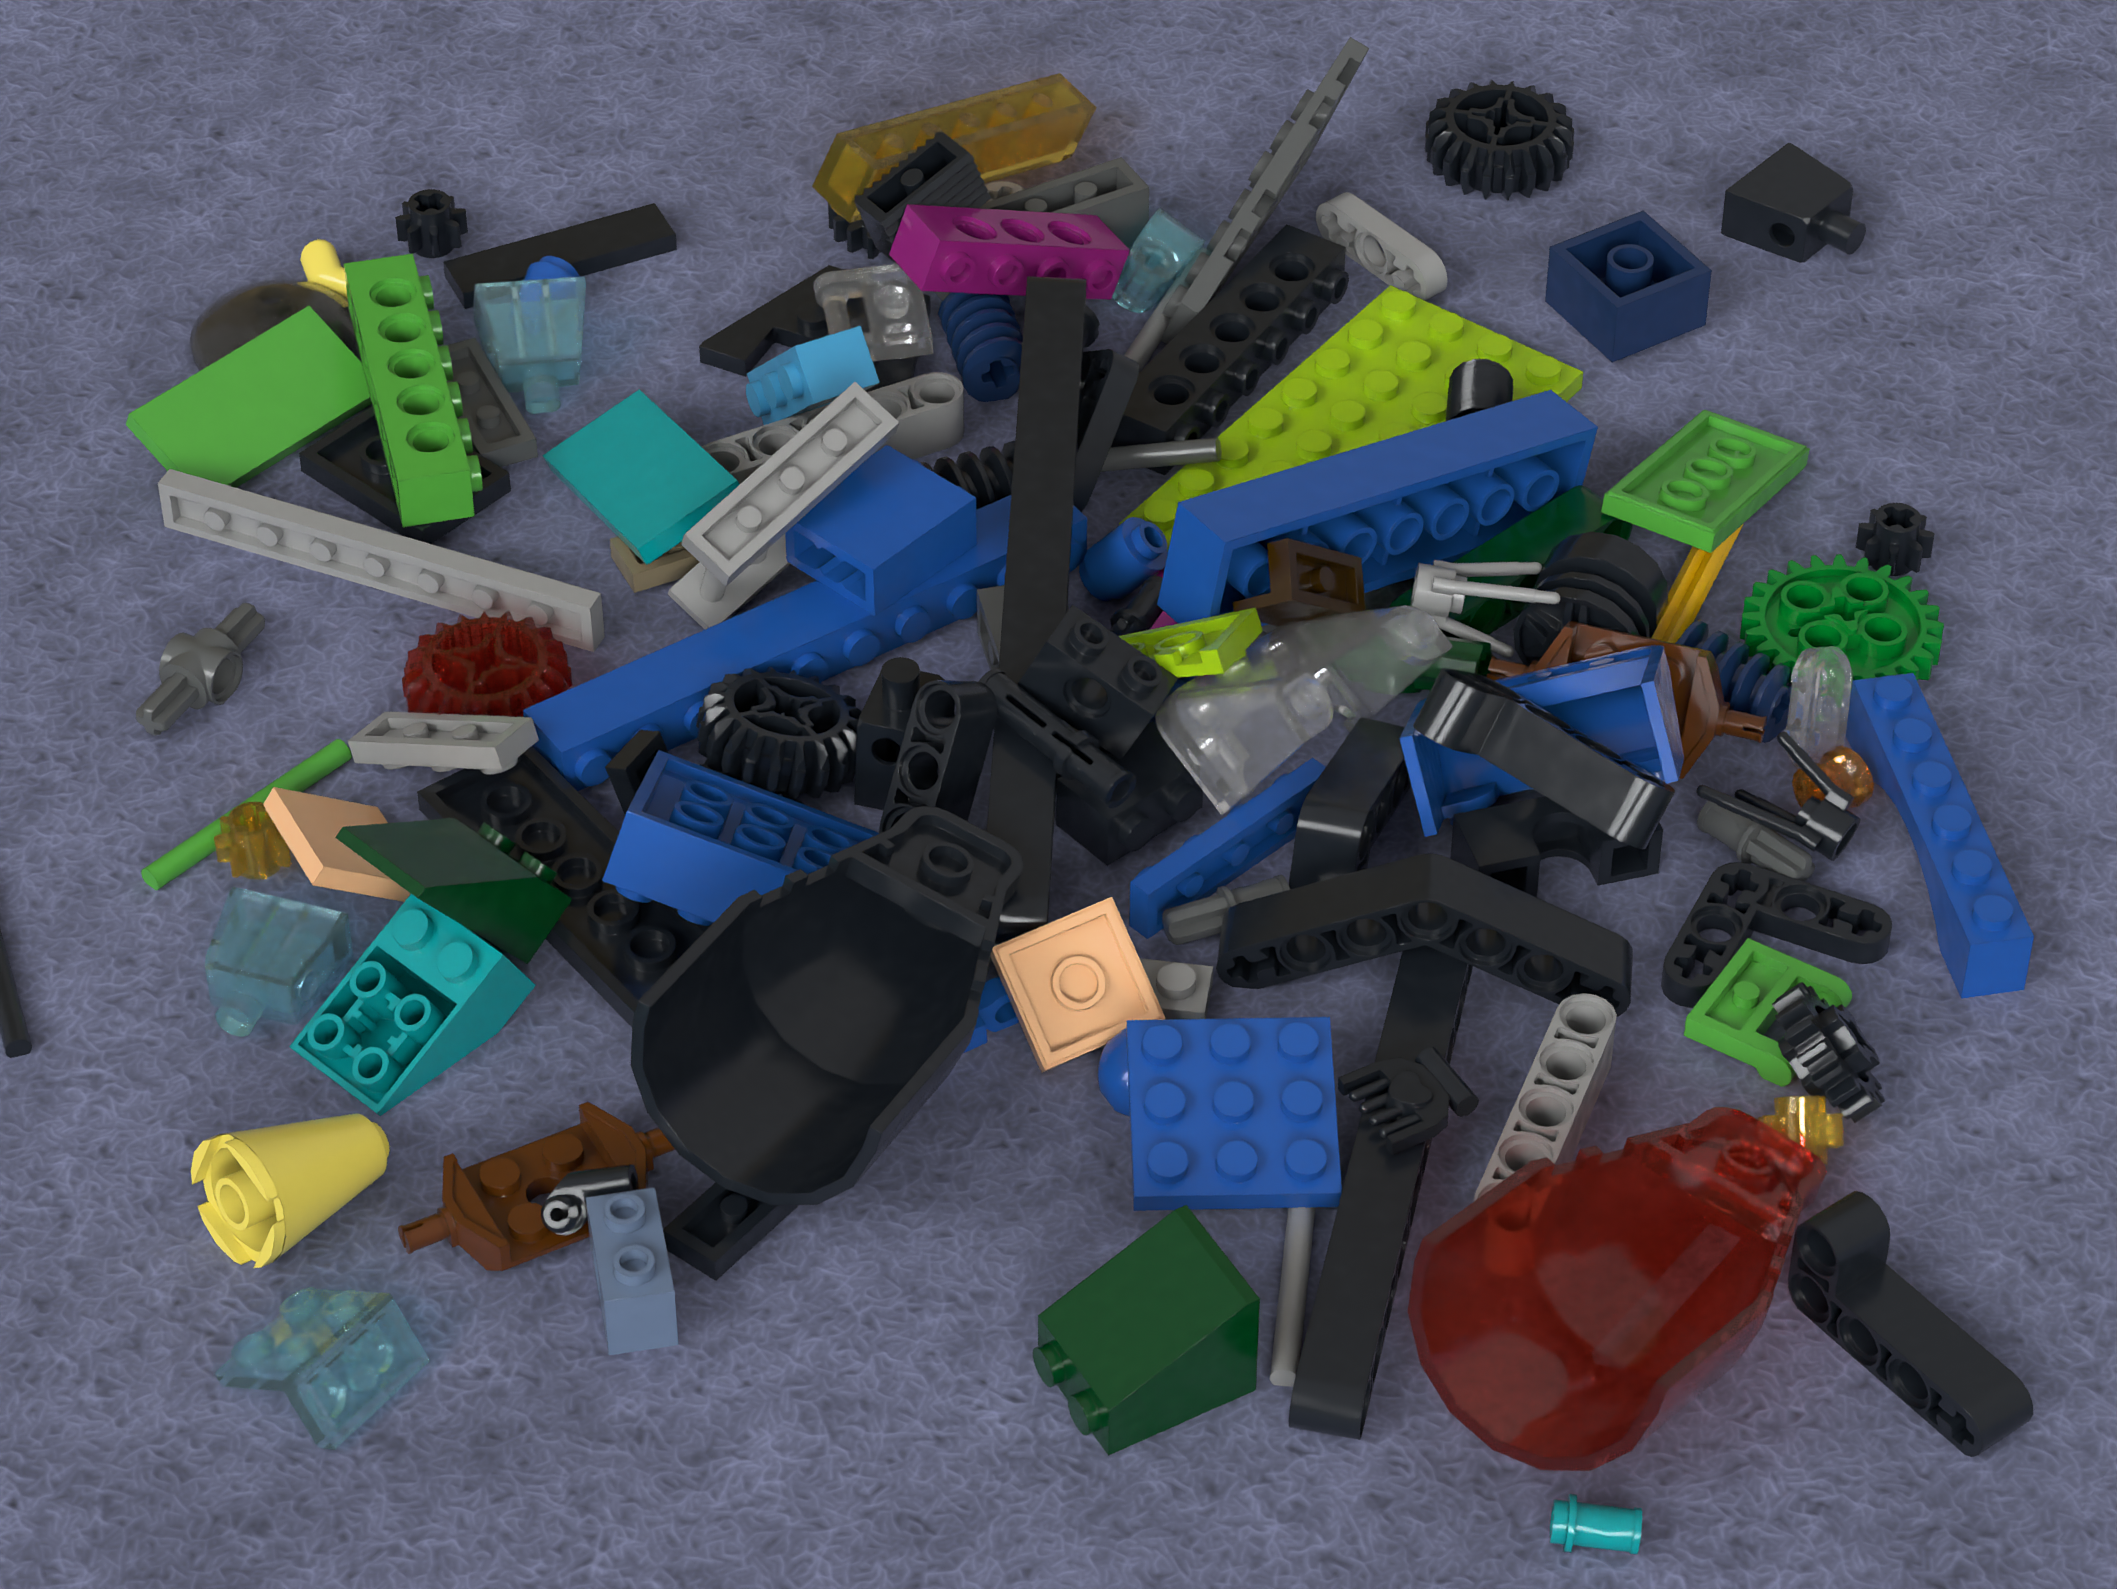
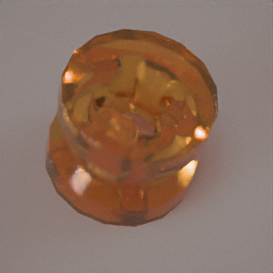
(1844, 769)

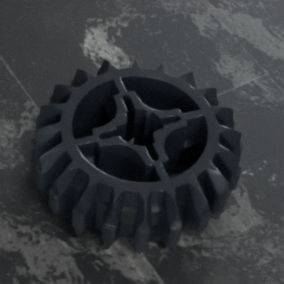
(1499, 139)
(780, 732)

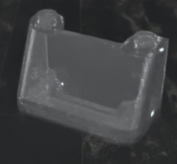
(1284, 692)

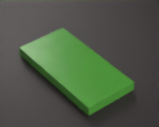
(255, 403)
(1706, 480)

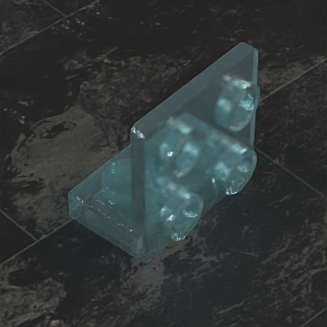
(331, 1356)

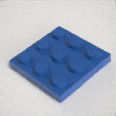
(1232, 1113)

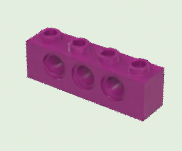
(1000, 248)

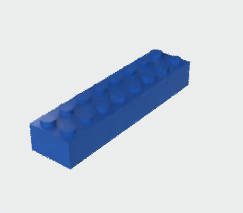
(1384, 502)

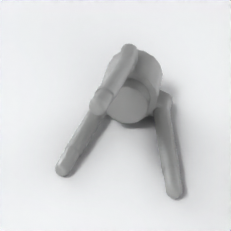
(1443, 588)

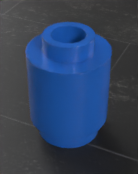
(1123, 559)

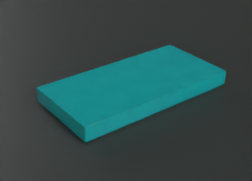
(641, 475)

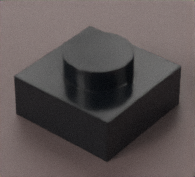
(632, 763)

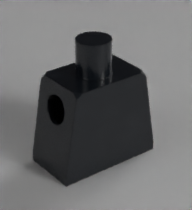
(1792, 207)
(884, 725)

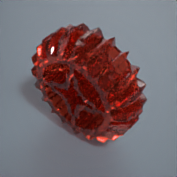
(485, 667)

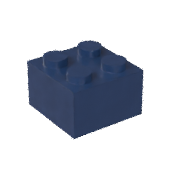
(1627, 286)

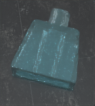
(533, 335)
(273, 959)

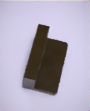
(1307, 584)

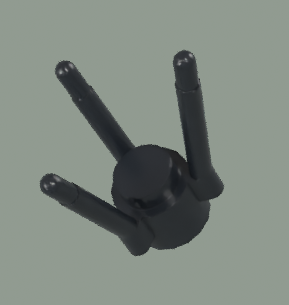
(1818, 825)

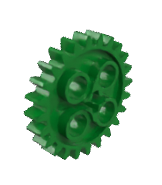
(1860, 611)

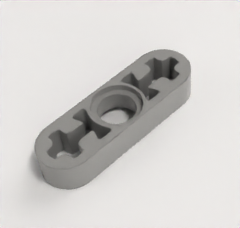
(1405, 259)

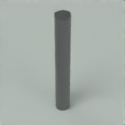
(1163, 454)

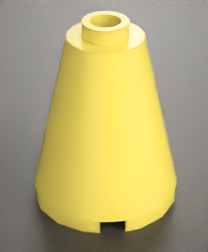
(284, 1181)

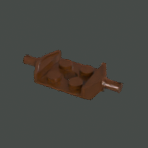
(1693, 676)
(490, 1202)

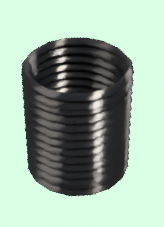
(1477, 386)

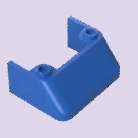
(1613, 698)

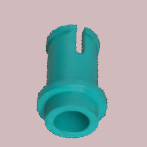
(1595, 1526)

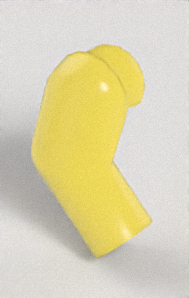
(323, 265)

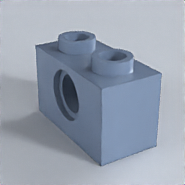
(632, 1271)

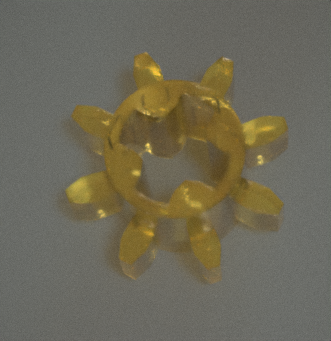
(251, 843)
(1807, 1123)

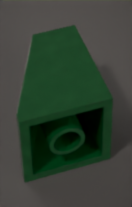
(1152, 1336)

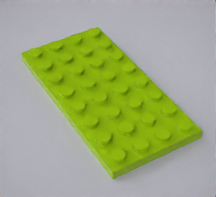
(1360, 387)

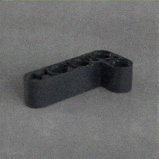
(1544, 753)
(1350, 804)
(1897, 1333)

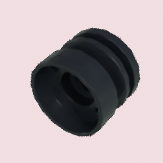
(1600, 585)

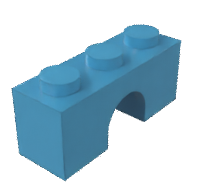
(810, 375)

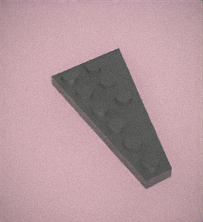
(1270, 183)

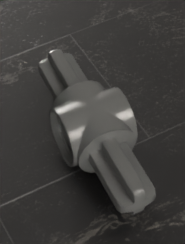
(200, 669)

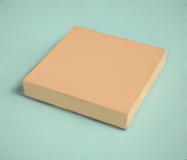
(310, 830)
(1075, 983)

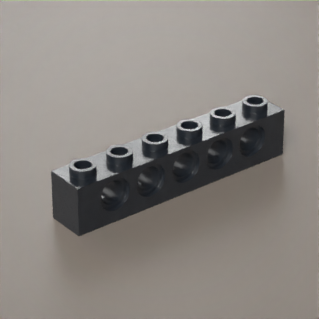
(1234, 340)

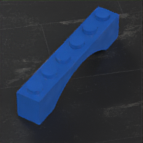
(1970, 896)

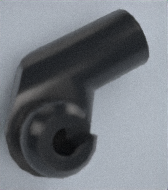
(566, 1207)

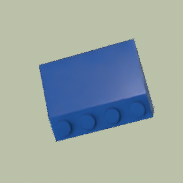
(709, 838)

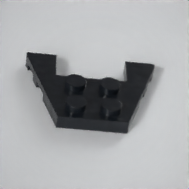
(791, 321)

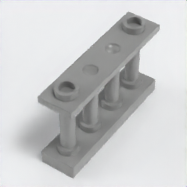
(744, 535)

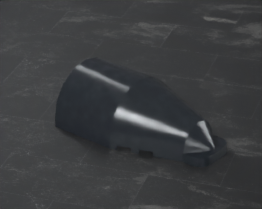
(825, 1009)

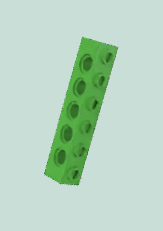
(411, 391)

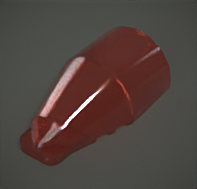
(1608, 1286)

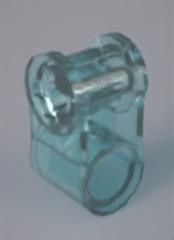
(1155, 261)

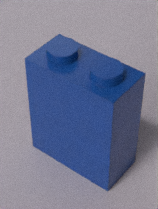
(883, 531)

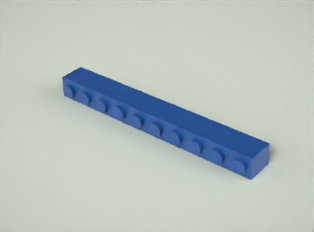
(799, 631)

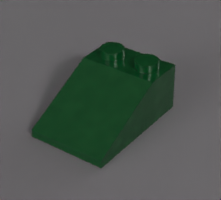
(467, 878)

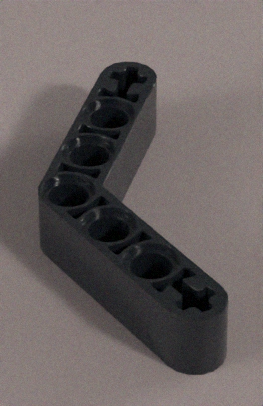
(1417, 905)

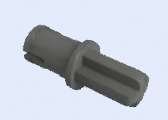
(1755, 842)
(1205, 916)

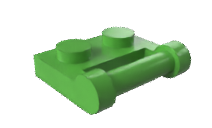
(1740, 1007)

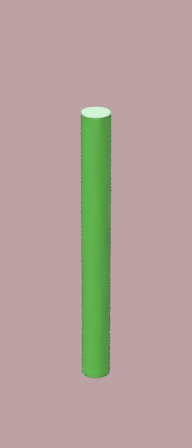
(202, 843)

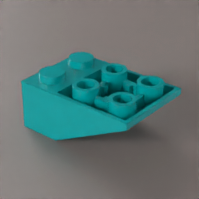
(411, 1007)

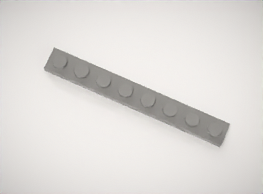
(378, 558)

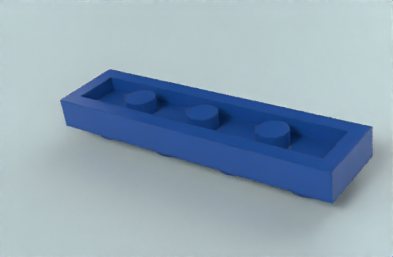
(1222, 851)

